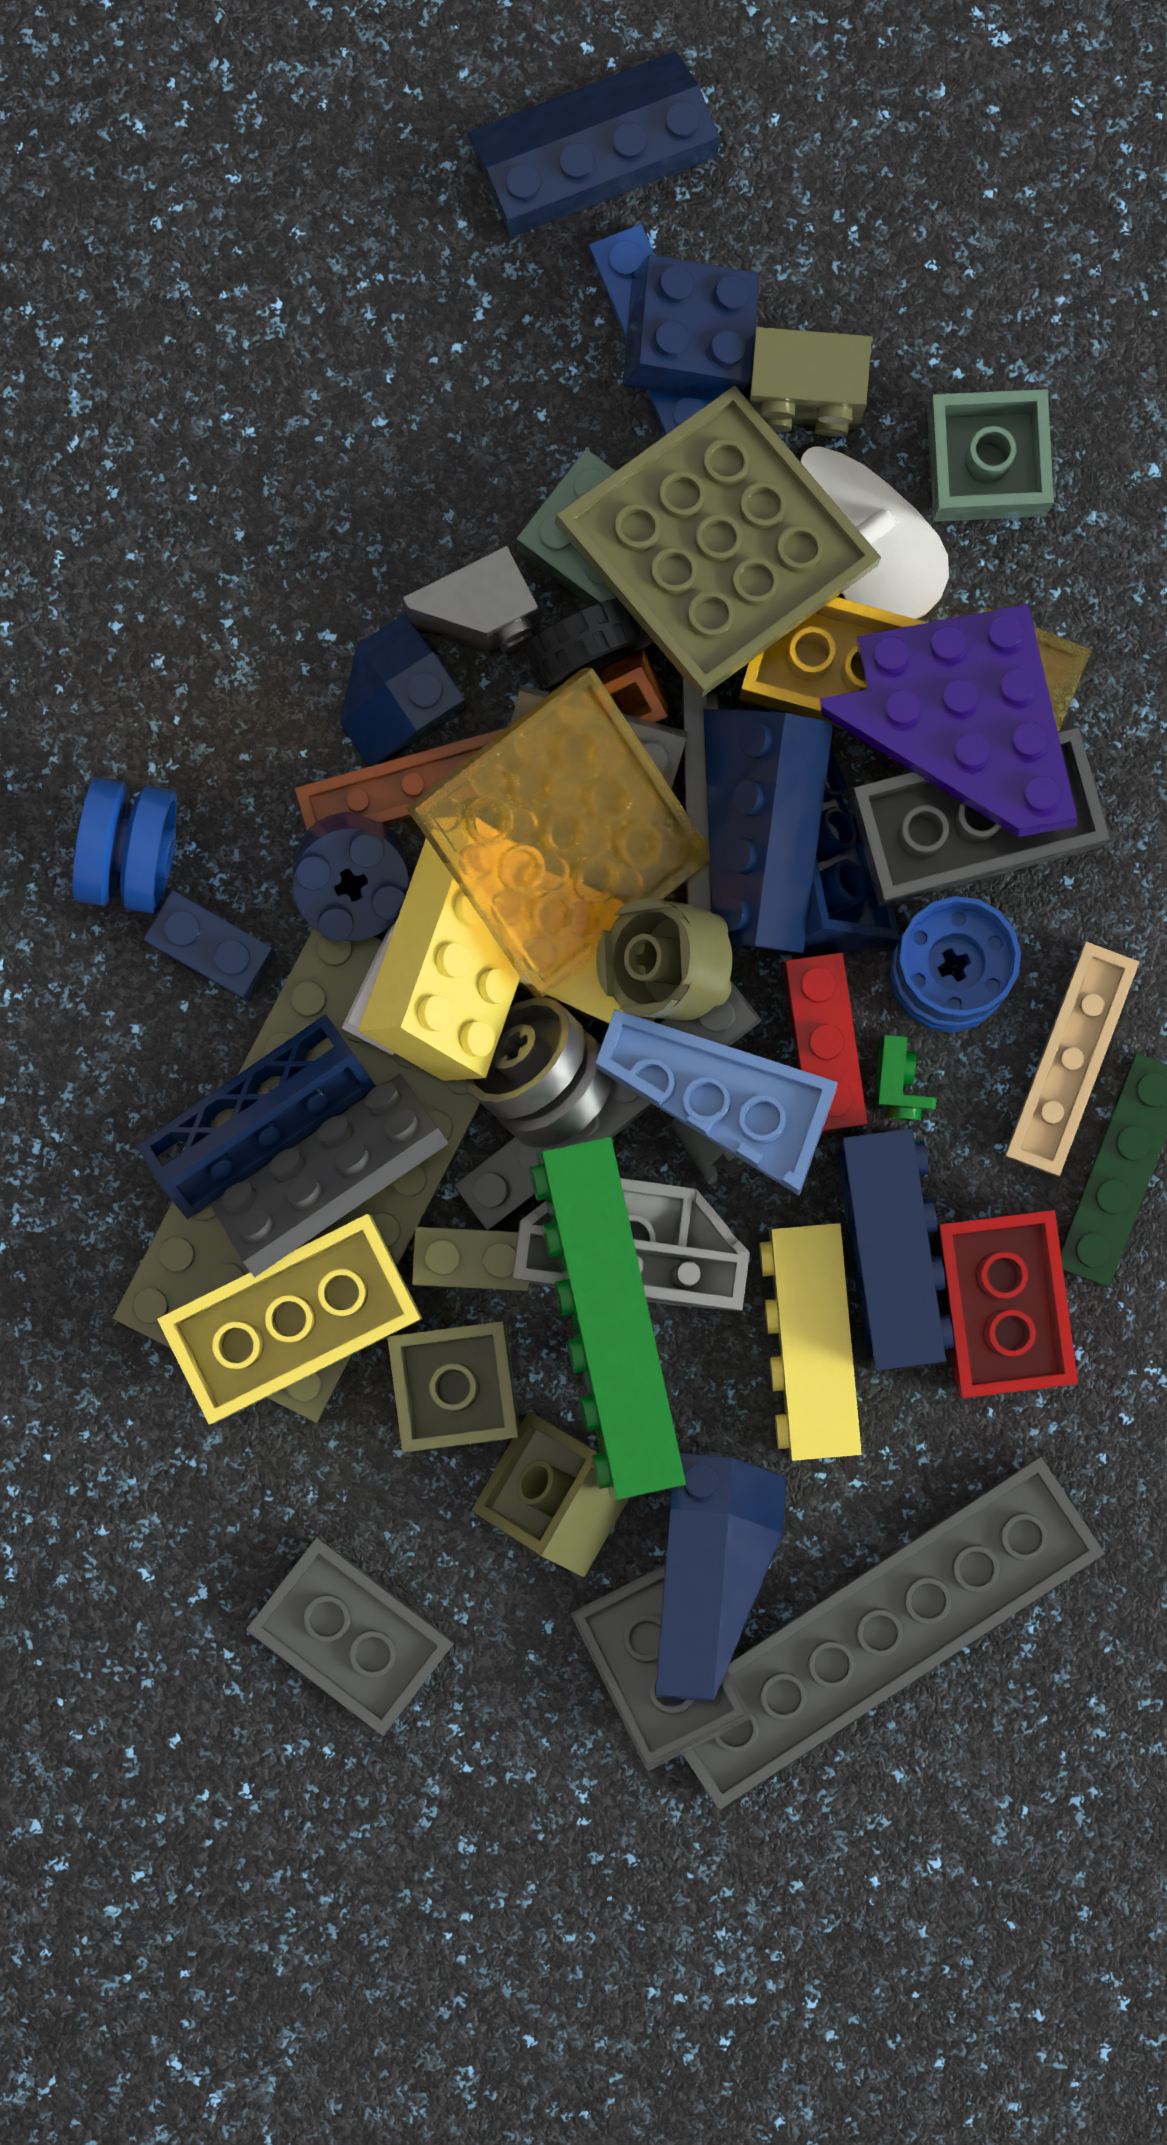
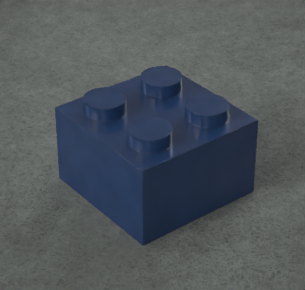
(690, 328)

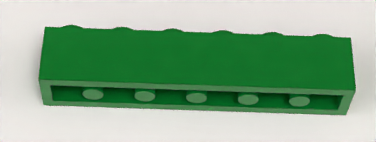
(609, 1319)

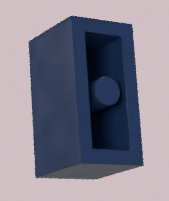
(210, 946)

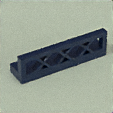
(260, 1122)

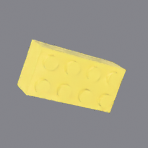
(440, 980)
(289, 1319)

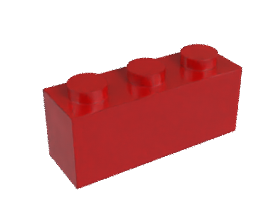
(825, 1033)

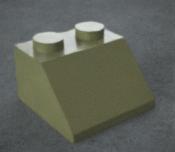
(550, 1497)

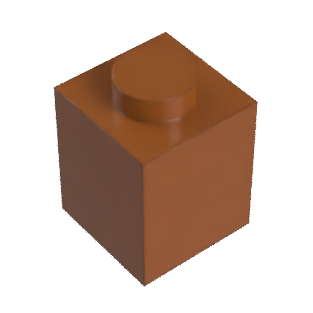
(636, 687)

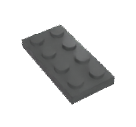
(327, 1174)

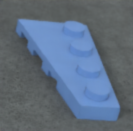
(733, 1098)

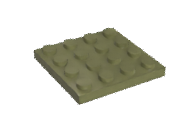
(717, 540)

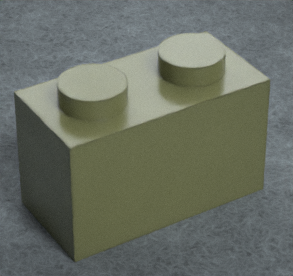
(465, 1259)

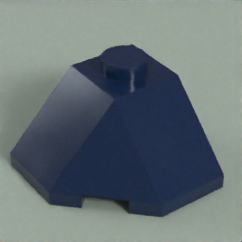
(396, 693)

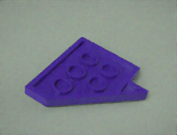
(967, 713)

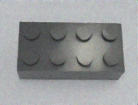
(931, 841)

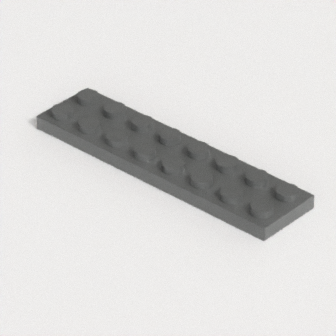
(895, 1625)

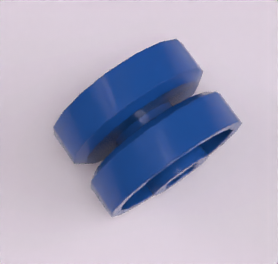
(125, 846)

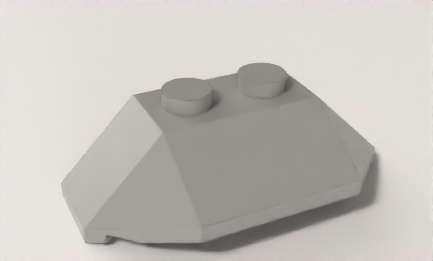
(679, 1242)

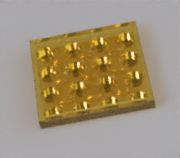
(560, 830)

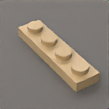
(1071, 1059)

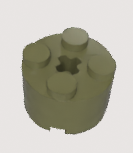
(666, 960)

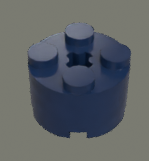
(332, 904)

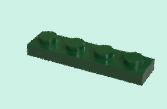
(1118, 1174)

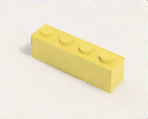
(814, 1342)

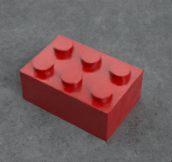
(1006, 1304)

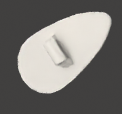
(912, 554)

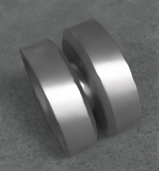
(543, 1075)

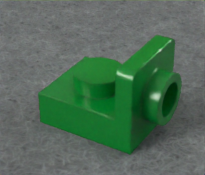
(893, 1071)

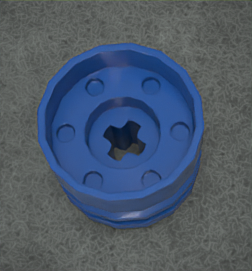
(963, 934)

